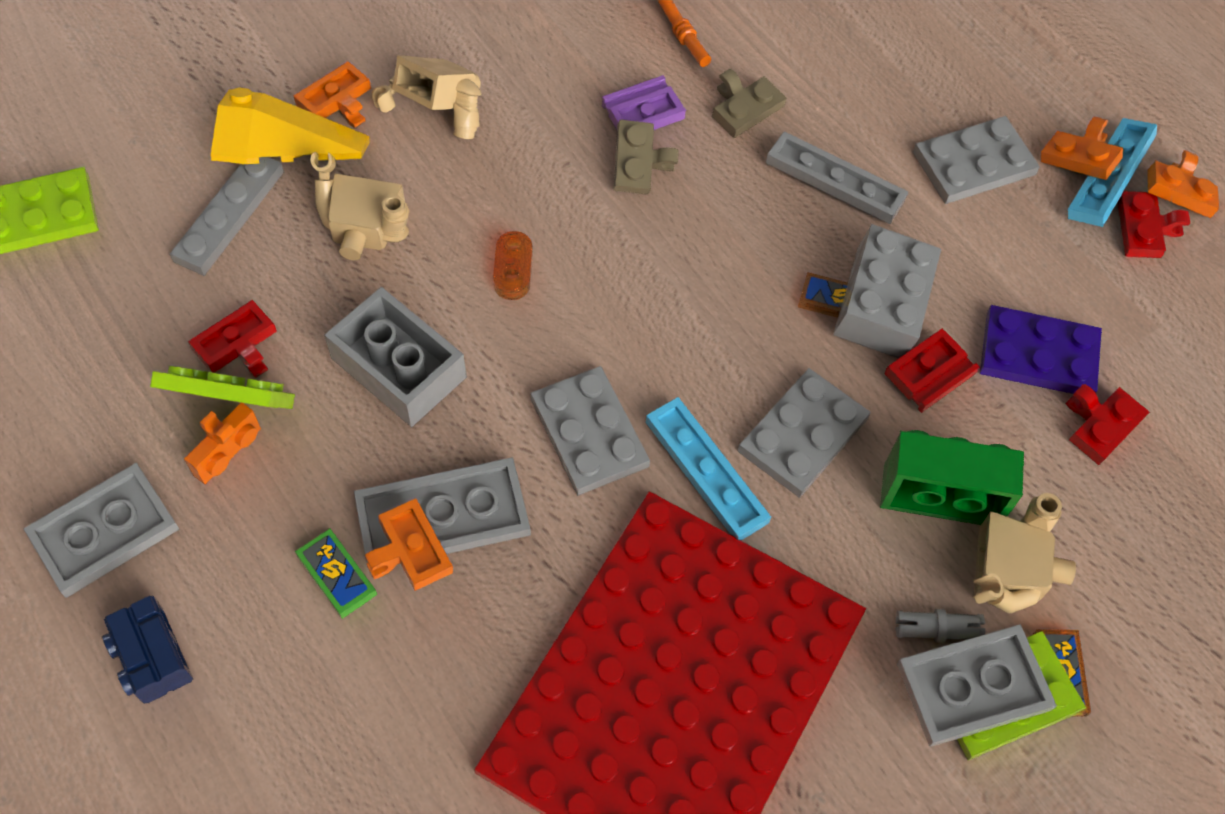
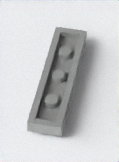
(837, 177)
(226, 215)

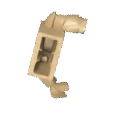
(437, 86)
(359, 210)
(1018, 557)

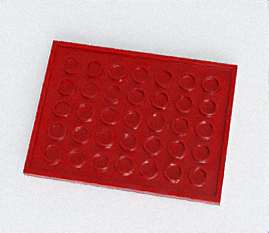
(673, 678)

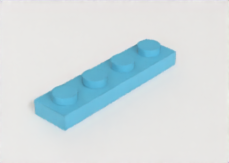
(1099, 196)
(708, 469)

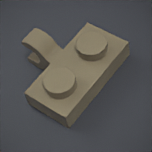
(745, 106)
(637, 158)

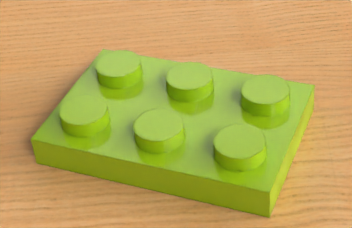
(46, 210)
(223, 387)
(1062, 690)

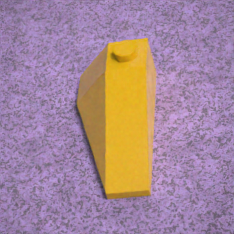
(263, 126)

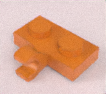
(336, 92)
(1084, 154)
(1180, 187)
(222, 442)
(411, 545)

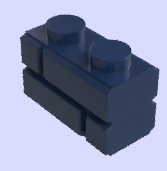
(146, 650)

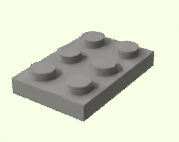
(975, 159)
(589, 430)
(804, 432)
(100, 530)
(975, 685)

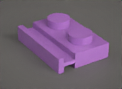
(645, 102)

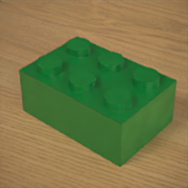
(951, 478)

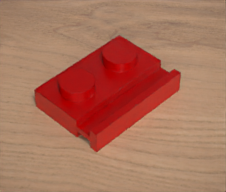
(931, 370)

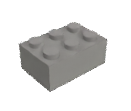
(887, 292)
(396, 356)

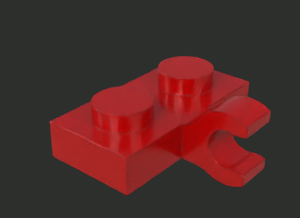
(1144, 226)
(235, 338)
(1105, 423)

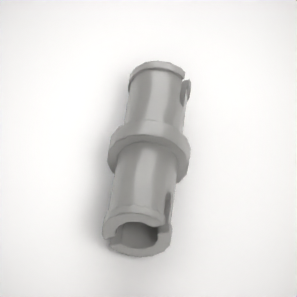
(939, 625)

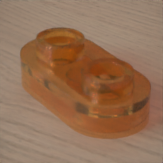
(513, 262)

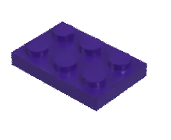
(1040, 350)

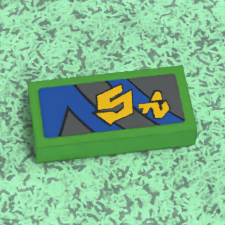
(336, 573)

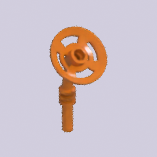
(685, 32)

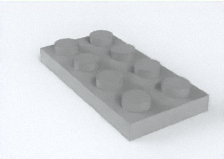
(462, 505)

